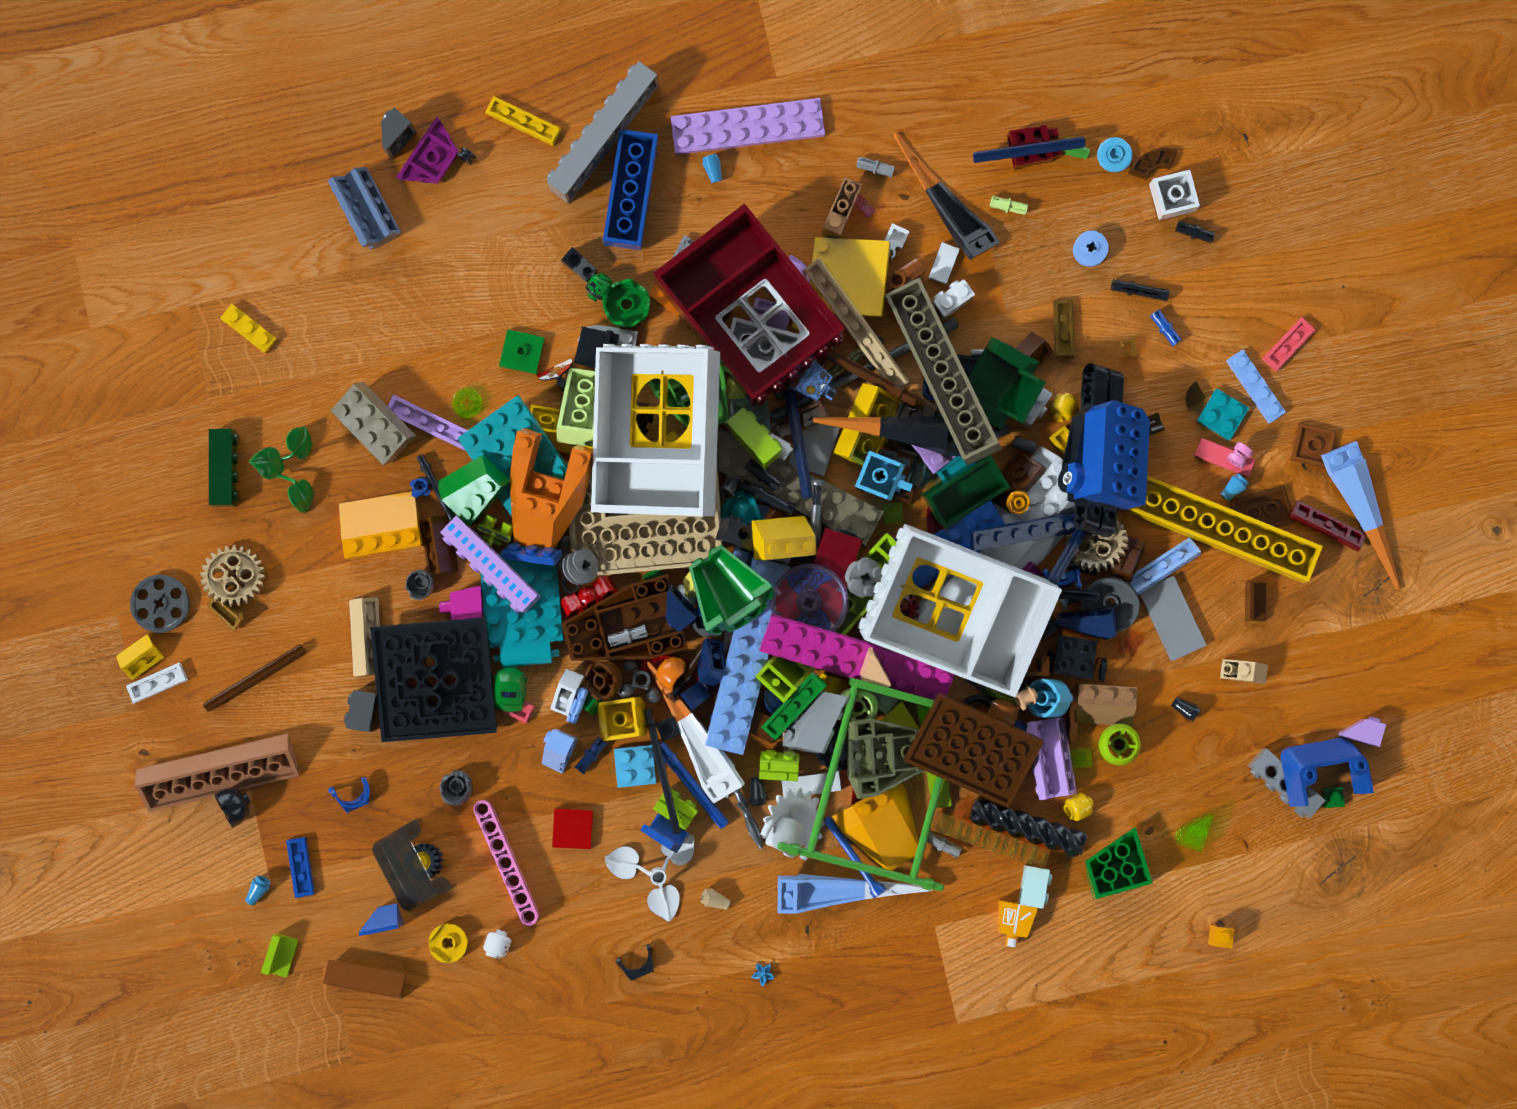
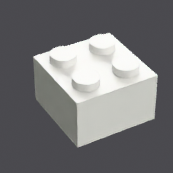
(1174, 195)

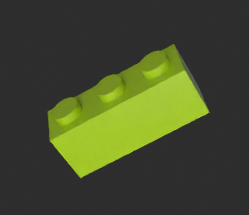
(754, 437)

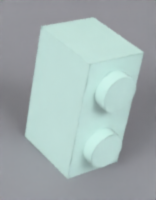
(1034, 886)

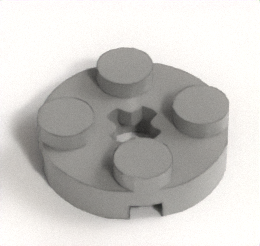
(856, 570)

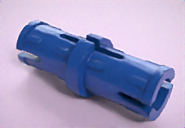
(1165, 327)

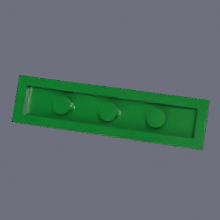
(794, 705)

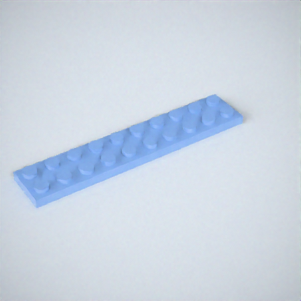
(740, 687)

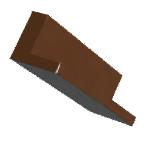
(438, 554)

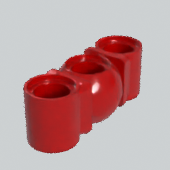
(588, 596)

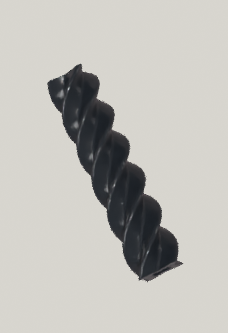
(1021, 825)

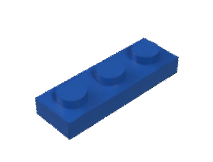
(532, 554)

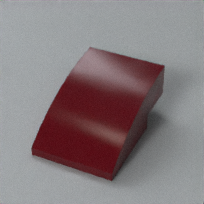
(838, 552)

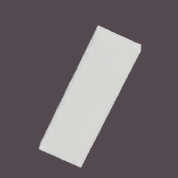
(157, 683)
(813, 783)

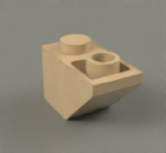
(1244, 671)

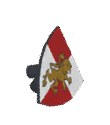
(556, 373)

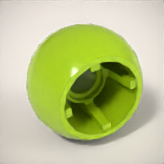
(1117, 759)

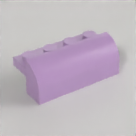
(1053, 763)

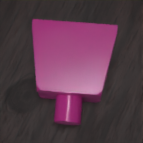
(464, 604)

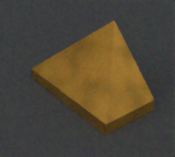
(230, 615)

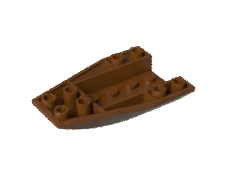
(628, 608)

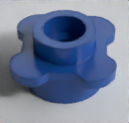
(423, 482)

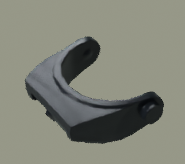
(637, 973)

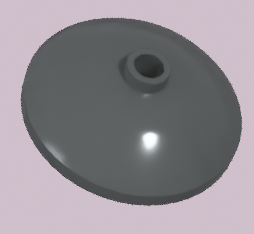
(1125, 598)

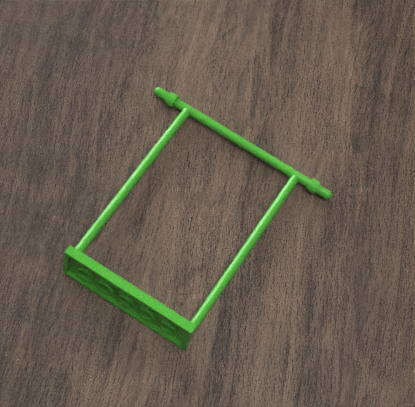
(795, 849)

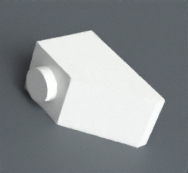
(566, 691)

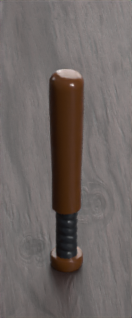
(689, 672)

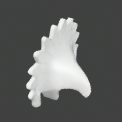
(791, 820)

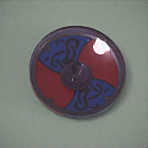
(811, 596)

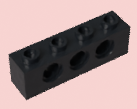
(729, 531)

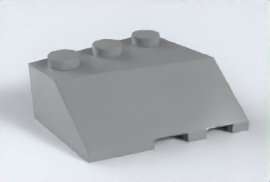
(815, 724)

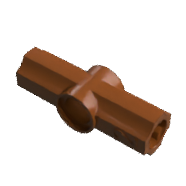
(907, 273)

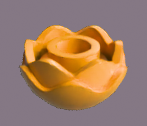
(1024, 502)

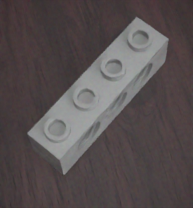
(1258, 769)

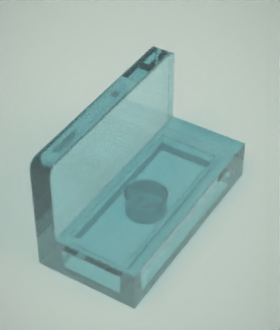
(921, 475)

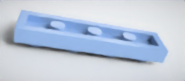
(1255, 386)
(1164, 565)

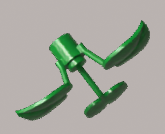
(271, 466)

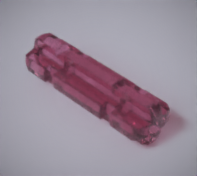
(863, 205)

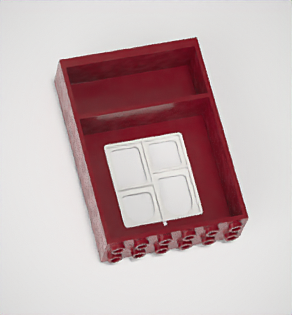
(721, 274)

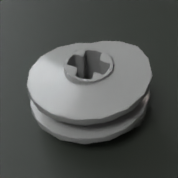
(580, 566)

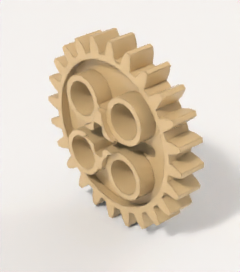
(1097, 544)
(219, 586)

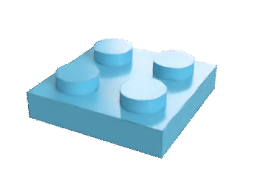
(635, 766)

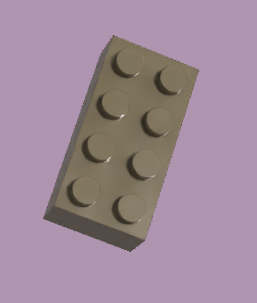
(373, 423)

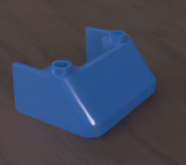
(1301, 761)

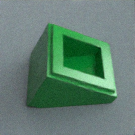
(591, 704)

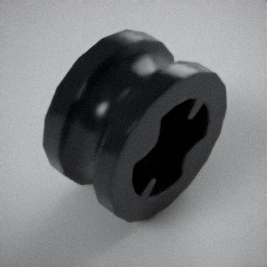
(466, 155)

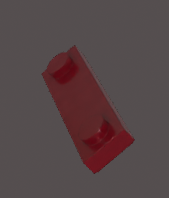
(1327, 525)

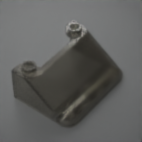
(405, 870)

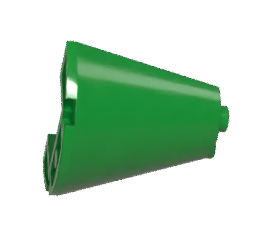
(728, 591)

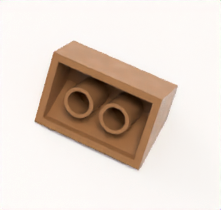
(1106, 704)

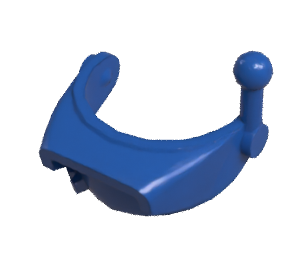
(1071, 577)
(362, 800)

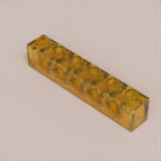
(991, 840)

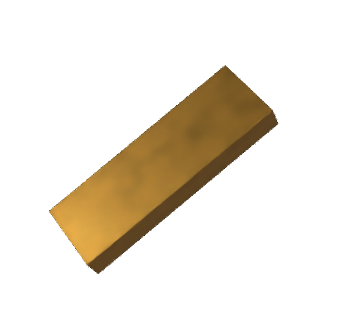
(1063, 328)

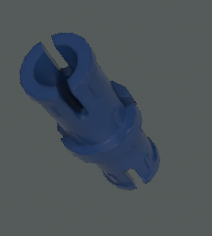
(591, 755)

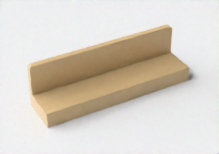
(363, 615)

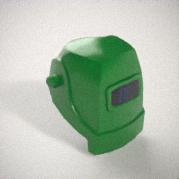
(509, 689)

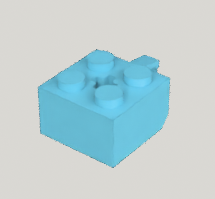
(885, 487)

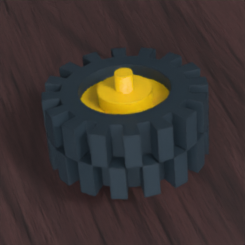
(430, 858)

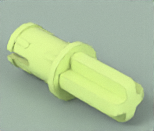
(1008, 205)

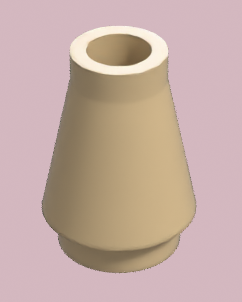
(713, 899)

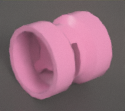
(1240, 455)

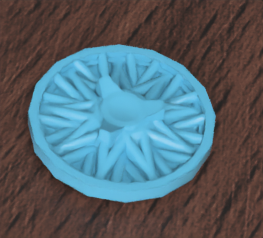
(1114, 154)

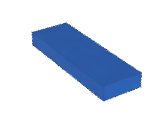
(300, 867)

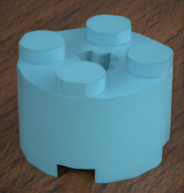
(1052, 698)

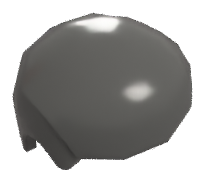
(419, 584)

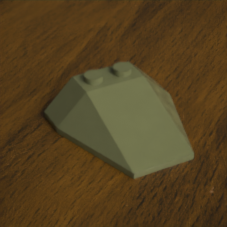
(877, 756)

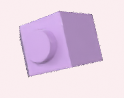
(1365, 731)

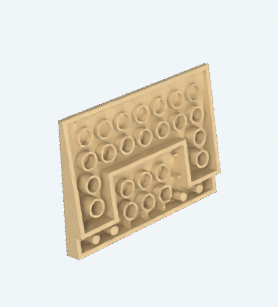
(643, 540)

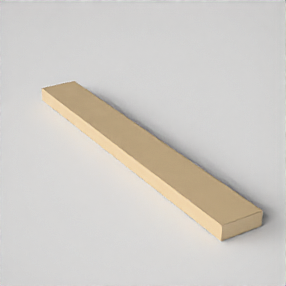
(855, 323)

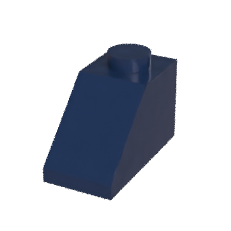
(679, 610)
(711, 662)
(696, 695)

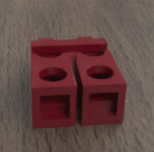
(1031, 136)

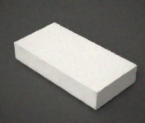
(943, 263)

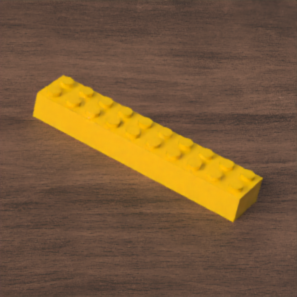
(1228, 530)

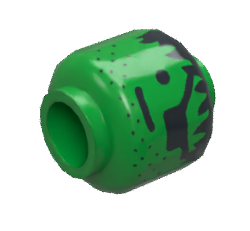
(598, 286)

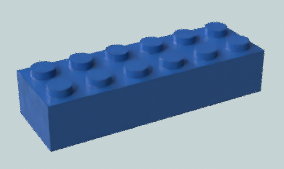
(630, 189)

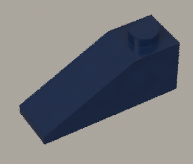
(1095, 623)

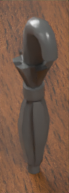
(751, 824)

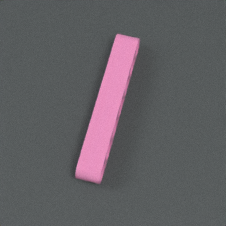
(505, 872)

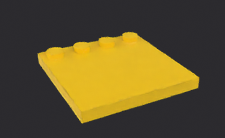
(859, 270)

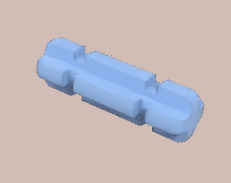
(577, 705)

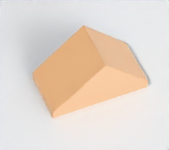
(873, 671)

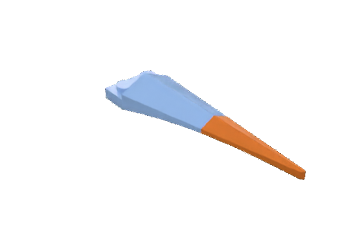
(1353, 481)

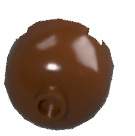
(603, 680)

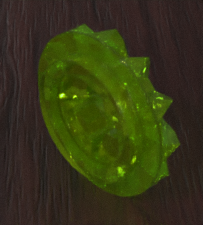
(472, 409)

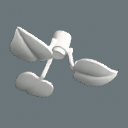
(661, 901)

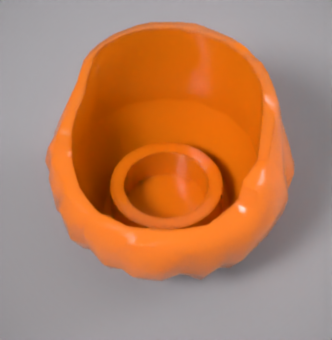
(670, 672)

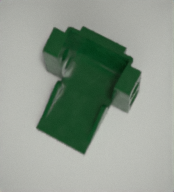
(1005, 383)

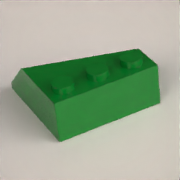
(472, 489)
(1118, 867)

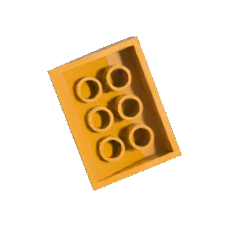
(380, 526)

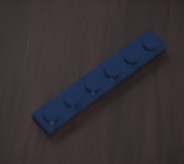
(1022, 531)

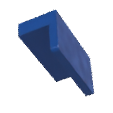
(662, 832)

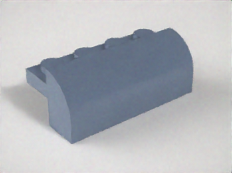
(365, 208)

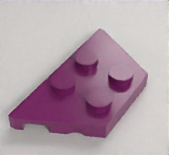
(431, 156)

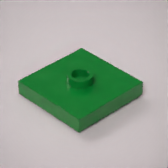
(521, 352)

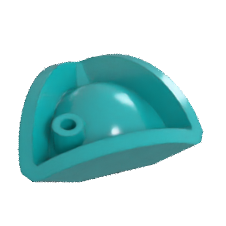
(741, 506)

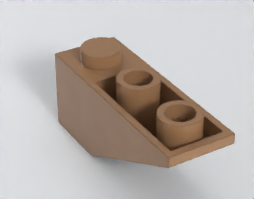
(841, 209)

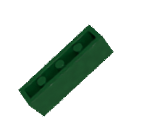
(223, 467)

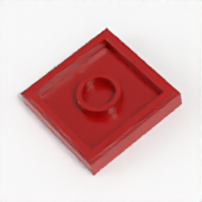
(572, 828)

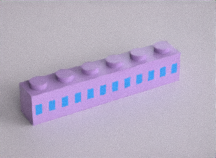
(490, 564)

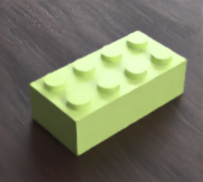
(577, 409)

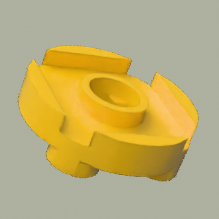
(437, 943)

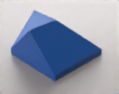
(383, 919)

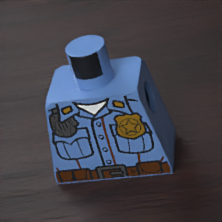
(814, 383)

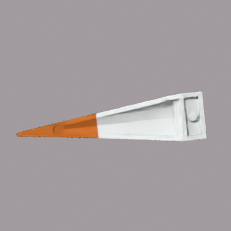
(712, 765)

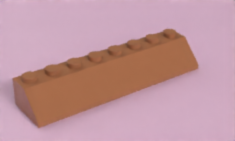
(214, 771)

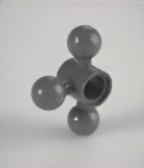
(652, 694)

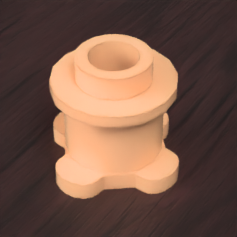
(1026, 697)

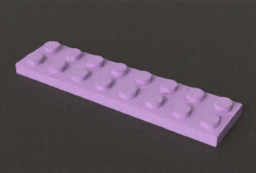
(747, 126)

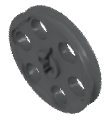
(169, 602)

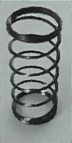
(1102, 671)

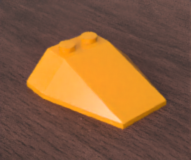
(881, 827)

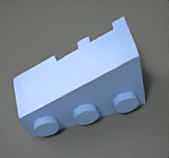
(558, 749)

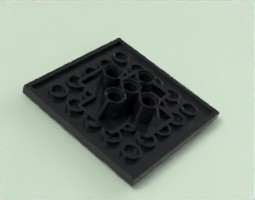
(458, 649)

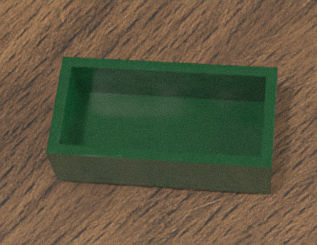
(965, 491)

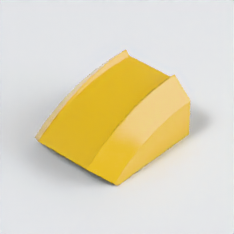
(622, 718)

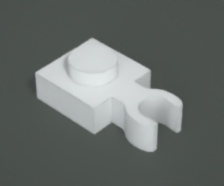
(897, 238)

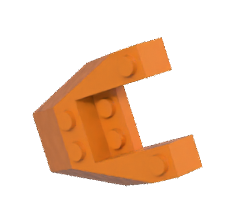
(542, 503)

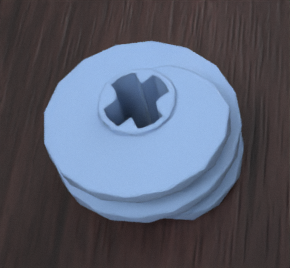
(1099, 245)

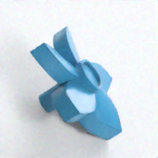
(763, 973)

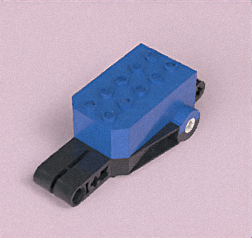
(1105, 453)

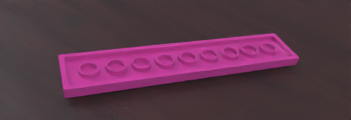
(847, 654)

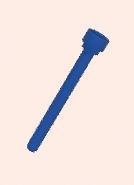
(875, 887)

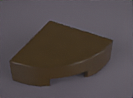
(1194, 394)

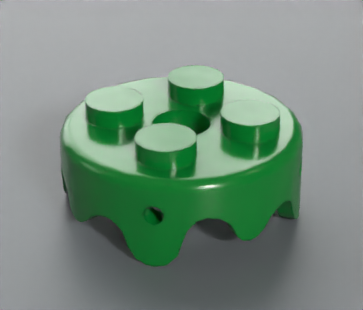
(626, 290)

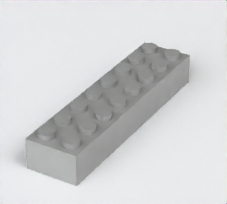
(602, 132)

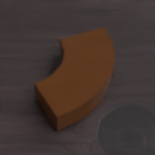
(1152, 161)
(1072, 724)

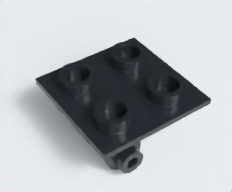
(587, 344)
(1075, 657)

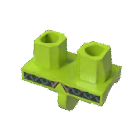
(504, 533)

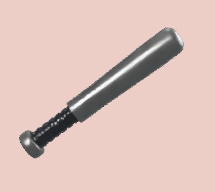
(816, 508)

